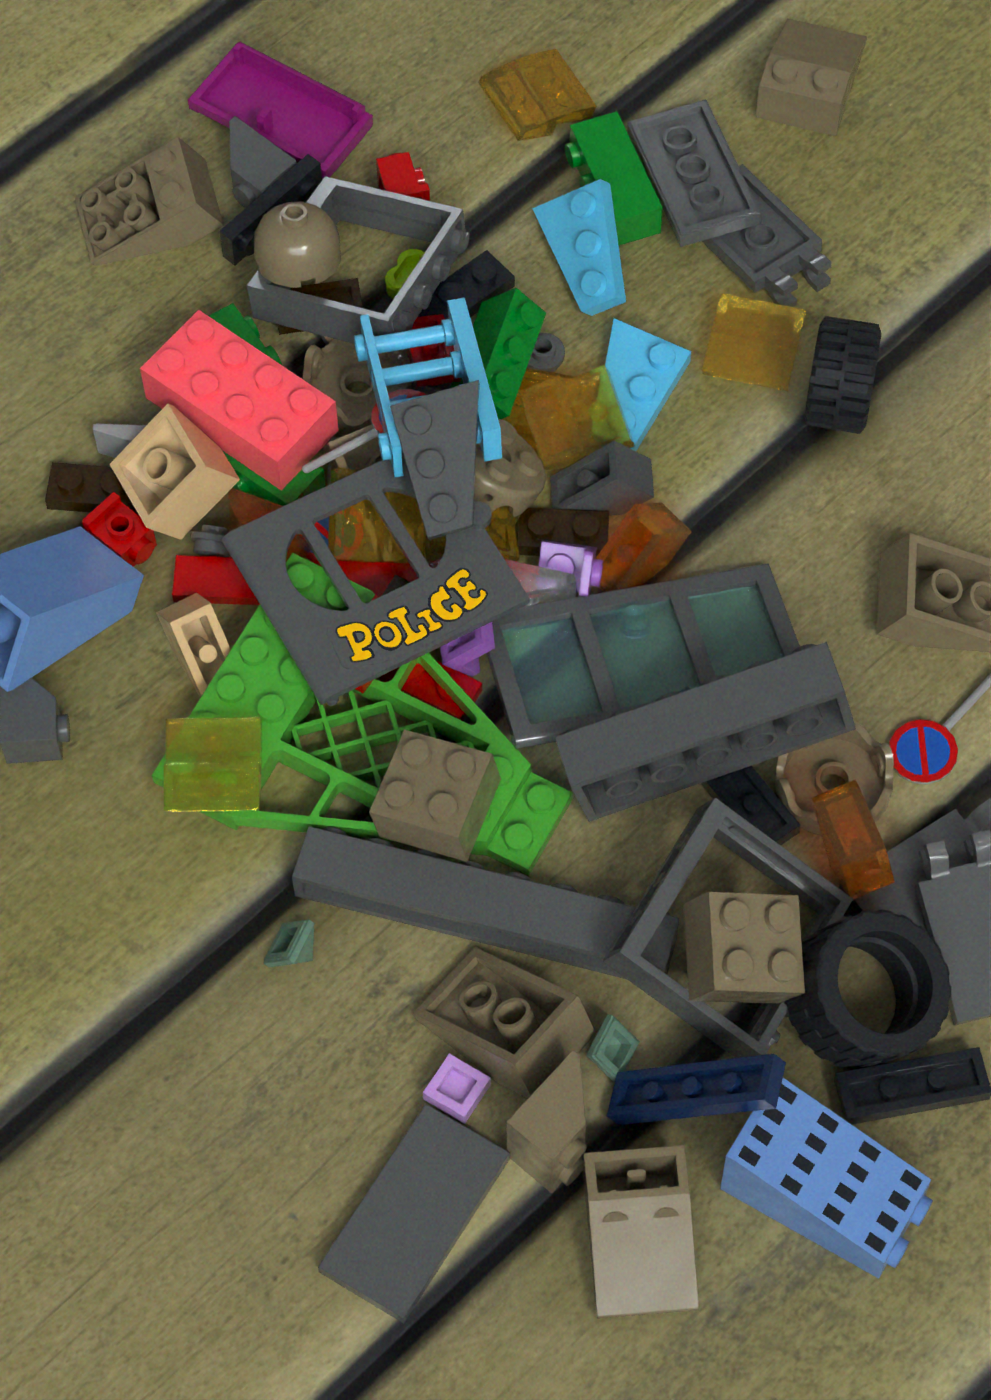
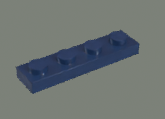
(697, 1089)

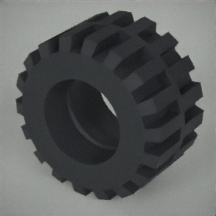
(842, 374)

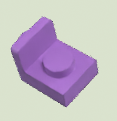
(575, 560)
(465, 651)

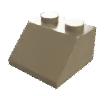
(550, 1128)

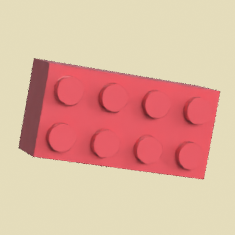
(241, 399)

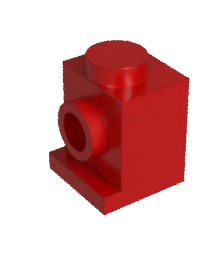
(399, 176)
(121, 530)

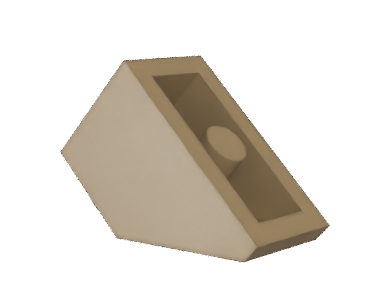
(195, 639)

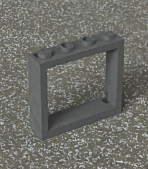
(382, 211)
(767, 856)

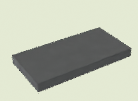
(694, 173)
(414, 1213)

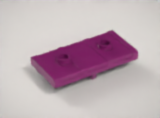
(283, 107)

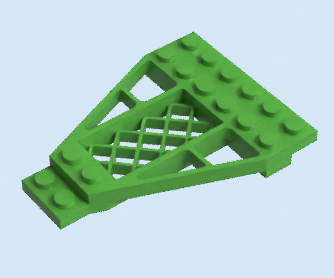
(266, 683)

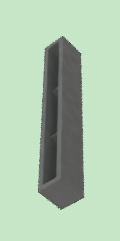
(469, 901)

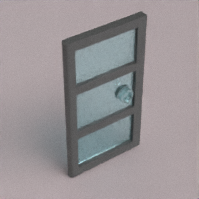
(630, 646)

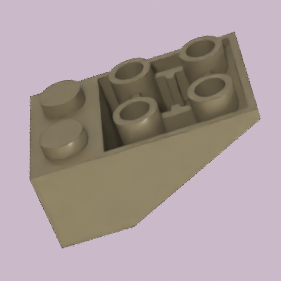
(150, 206)
(640, 1231)

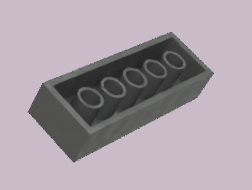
(705, 731)

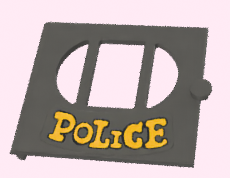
(371, 638)

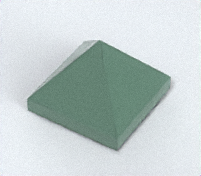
(292, 944)
(612, 1047)

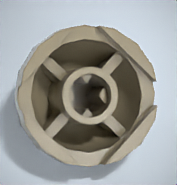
(296, 244)

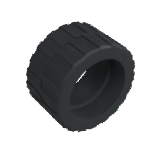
(917, 978)

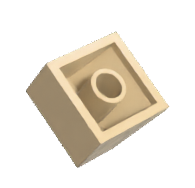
(173, 473)

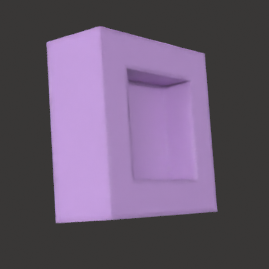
(456, 1088)

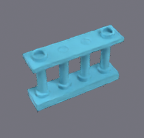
(462, 363)

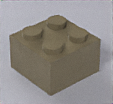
(435, 795)
(743, 947)

